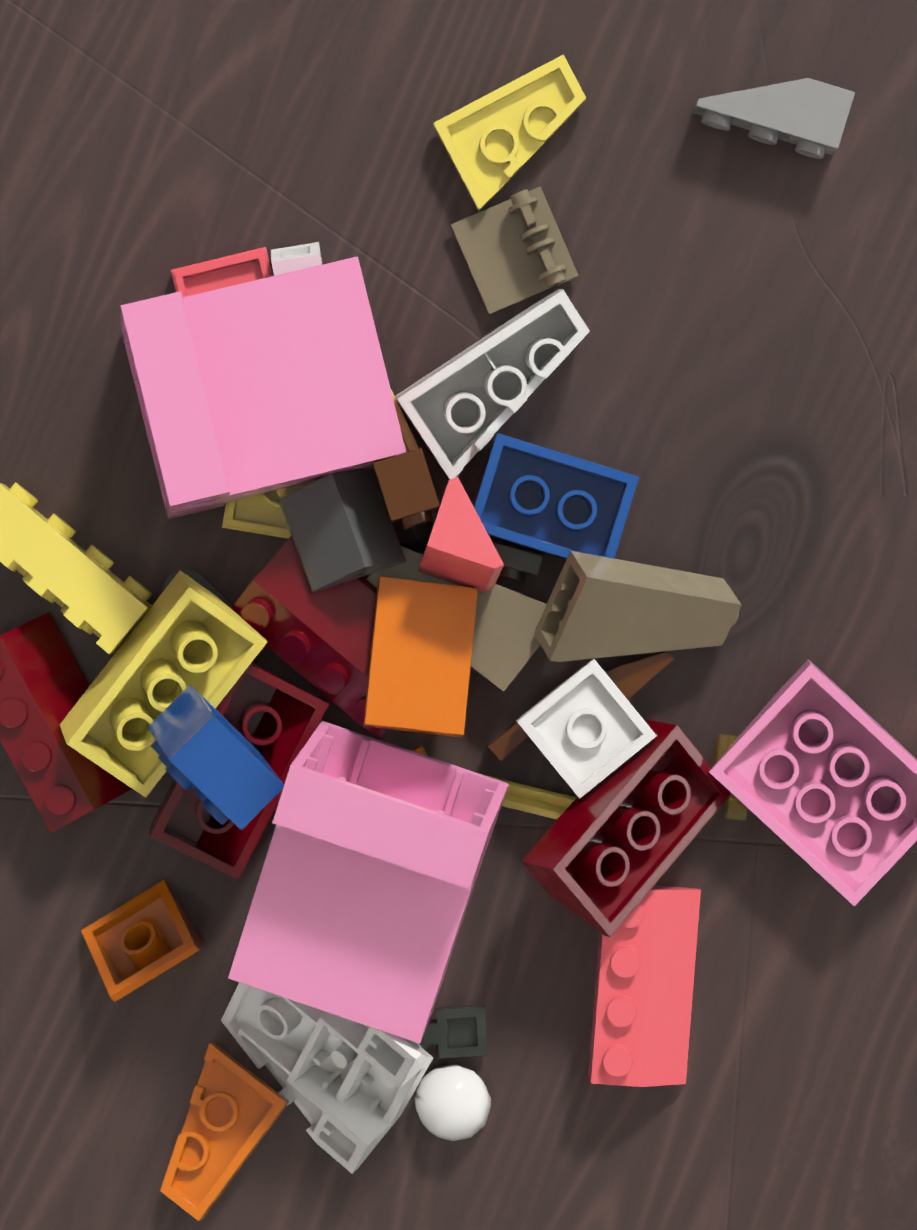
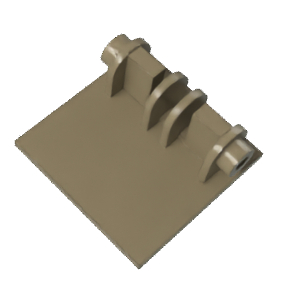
(514, 250)

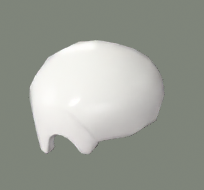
(452, 1102)

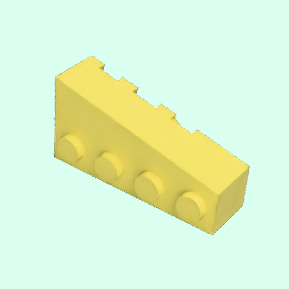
(66, 572)

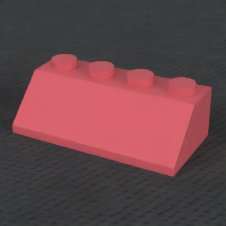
(646, 992)

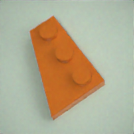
(222, 1128)

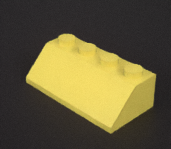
(178, 642)

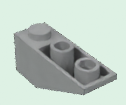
(792, 111)

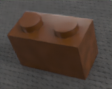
(407, 488)

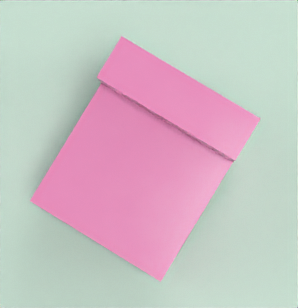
(260, 385)
(367, 880)

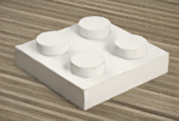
(586, 728)

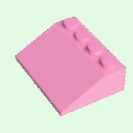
(826, 782)

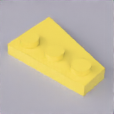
(508, 126)

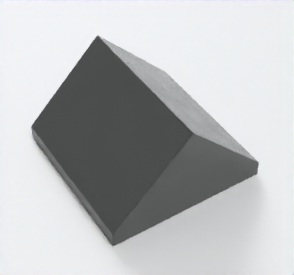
(341, 528)

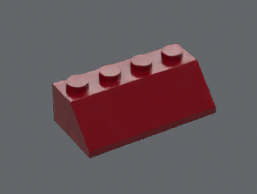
(316, 633)
(36, 693)
(278, 723)
(627, 830)

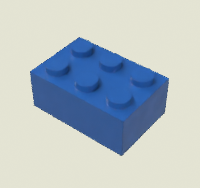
(553, 500)
(213, 759)

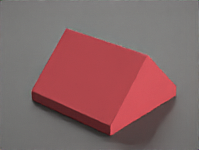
(460, 545)

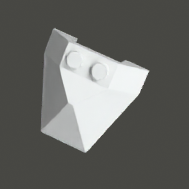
(335, 1070)

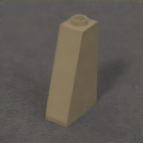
(631, 609)
(502, 626)

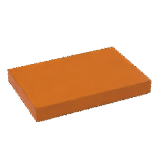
(420, 657)

